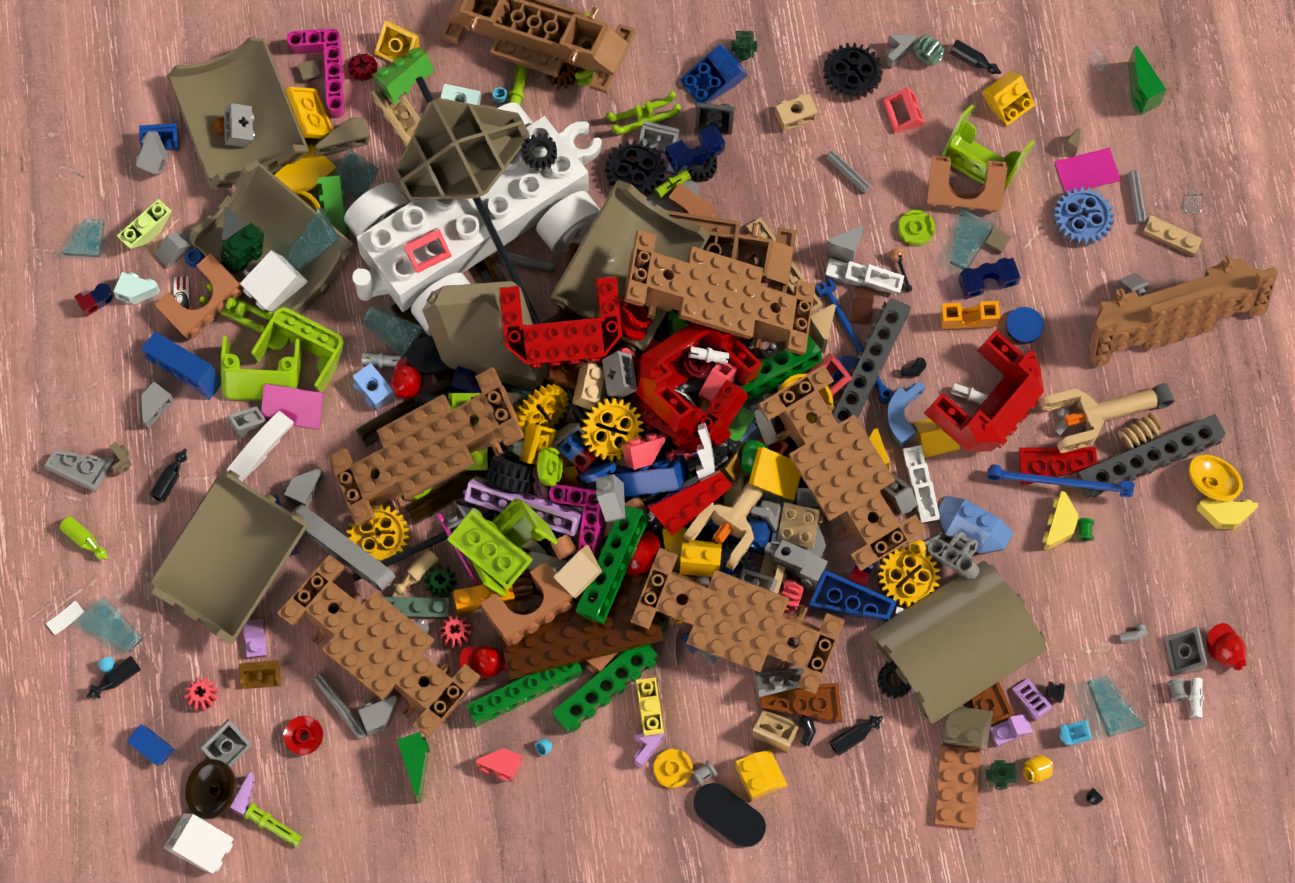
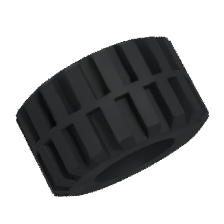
(511, 474)

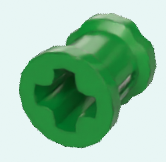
(1085, 529)

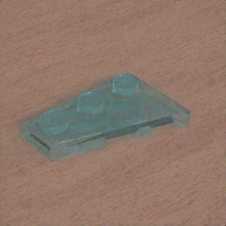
(969, 239)
(314, 241)
(392, 329)
(110, 625)
(1112, 709)

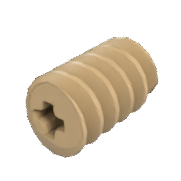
(1139, 431)

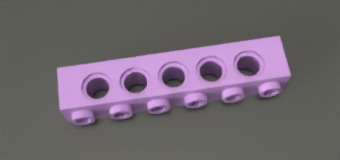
(556, 515)

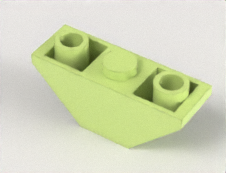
(146, 225)

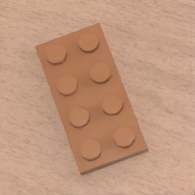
(957, 787)

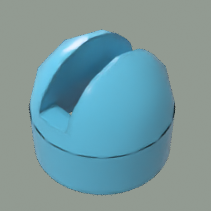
(499, 95)
(106, 664)
(543, 746)

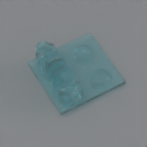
(355, 173)

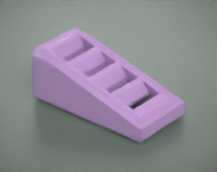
(1026, 702)
(242, 799)

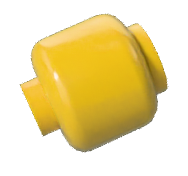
(1038, 769)

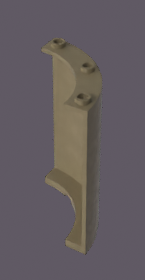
(242, 78)
(283, 219)
(608, 252)
(227, 556)
(960, 641)

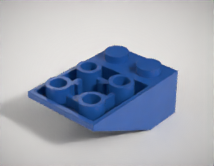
(714, 75)

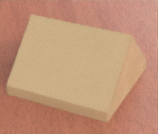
(821, 325)
(579, 572)
(775, 730)

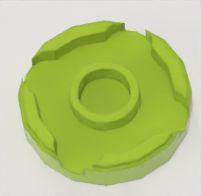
(916, 228)
(549, 467)

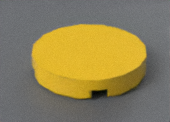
(672, 768)

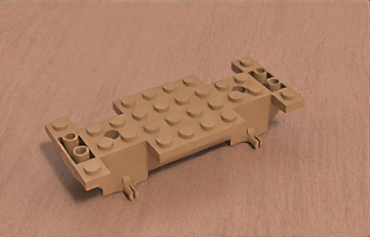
(544, 36)
(725, 240)
(719, 295)
(1180, 309)
(427, 448)
(840, 468)
(738, 620)
(378, 646)

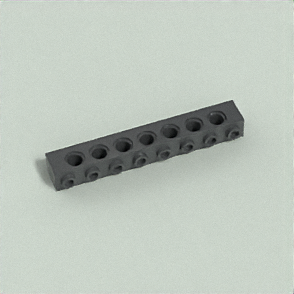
(892, 309)
(1209, 426)

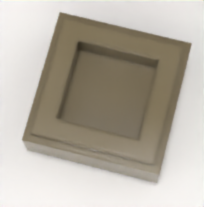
(309, 70)
(997, 240)

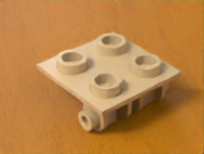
(799, 525)

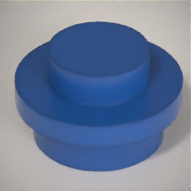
(193, 257)

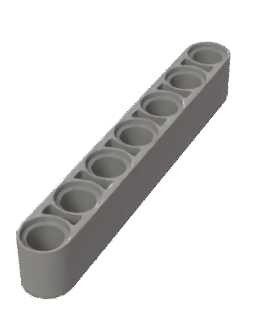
(345, 550)

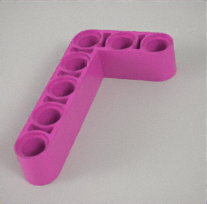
(331, 64)
(589, 508)

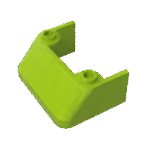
(972, 157)
(287, 327)
(249, 383)
(519, 525)

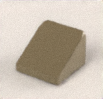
(1073, 142)

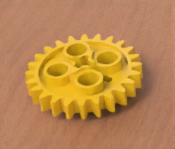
(552, 403)
(617, 413)
(381, 551)
(897, 564)

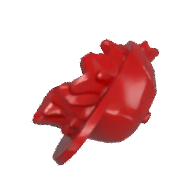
(634, 319)
(406, 380)
(644, 554)
(1227, 646)
(484, 660)

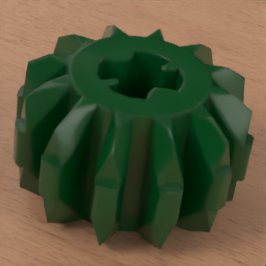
(433, 579)

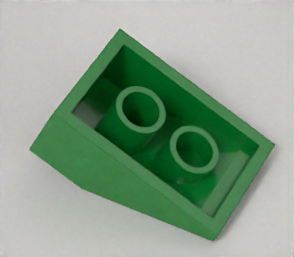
(1145, 85)
(414, 753)

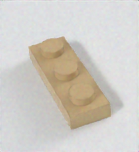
(1172, 236)

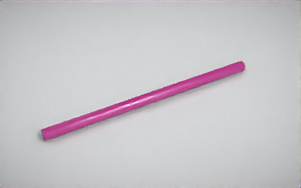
(461, 555)

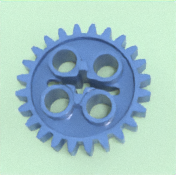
(1077, 201)

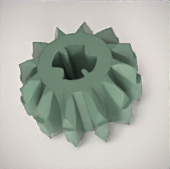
(928, 50)

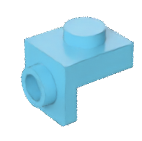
(1075, 733)

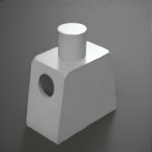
(788, 555)

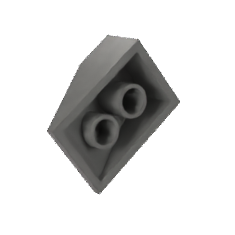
(710, 114)

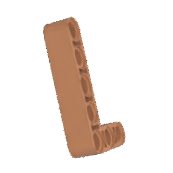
(568, 545)

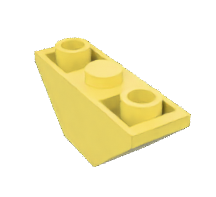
(1226, 513)
(1061, 523)
(649, 706)

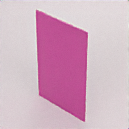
(1087, 170)
(298, 405)

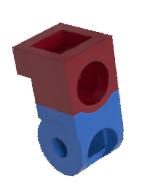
(577, 452)

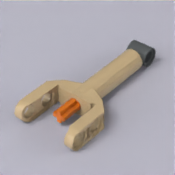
(1094, 414)
(730, 521)

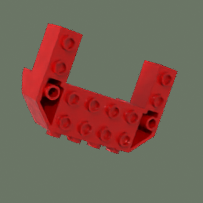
(563, 339)
(662, 370)
(1003, 406)
(717, 416)

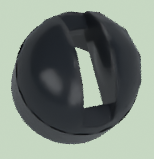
(1094, 797)

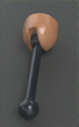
(897, 255)

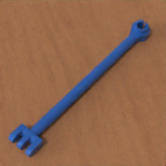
(827, 291)
(995, 473)

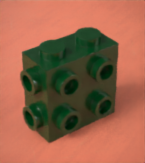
(242, 248)

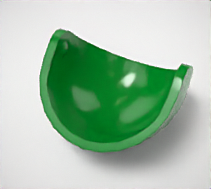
(749, 454)

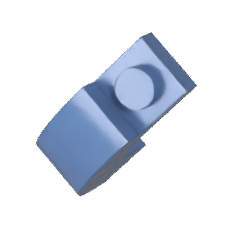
(897, 425)

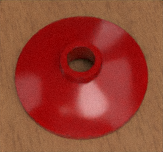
(299, 726)

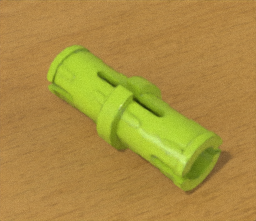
(663, 189)

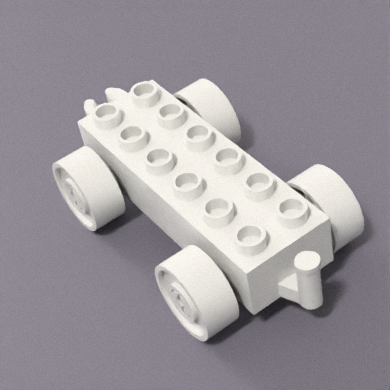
(516, 202)

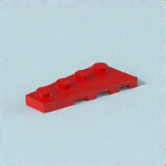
(1050, 462)
(685, 505)

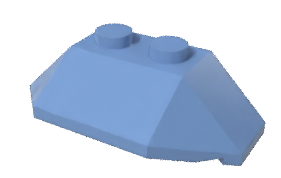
(977, 524)

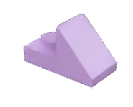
(255, 638)
(1010, 730)
(650, 743)

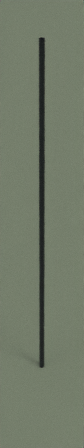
(507, 262)

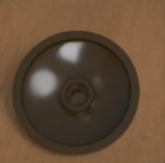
(203, 789)

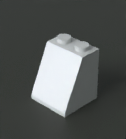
(272, 281)
(199, 843)

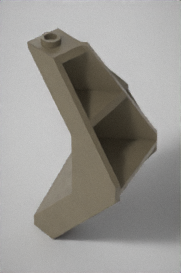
(459, 150)
(469, 334)

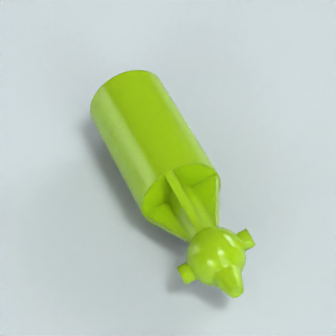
(82, 537)

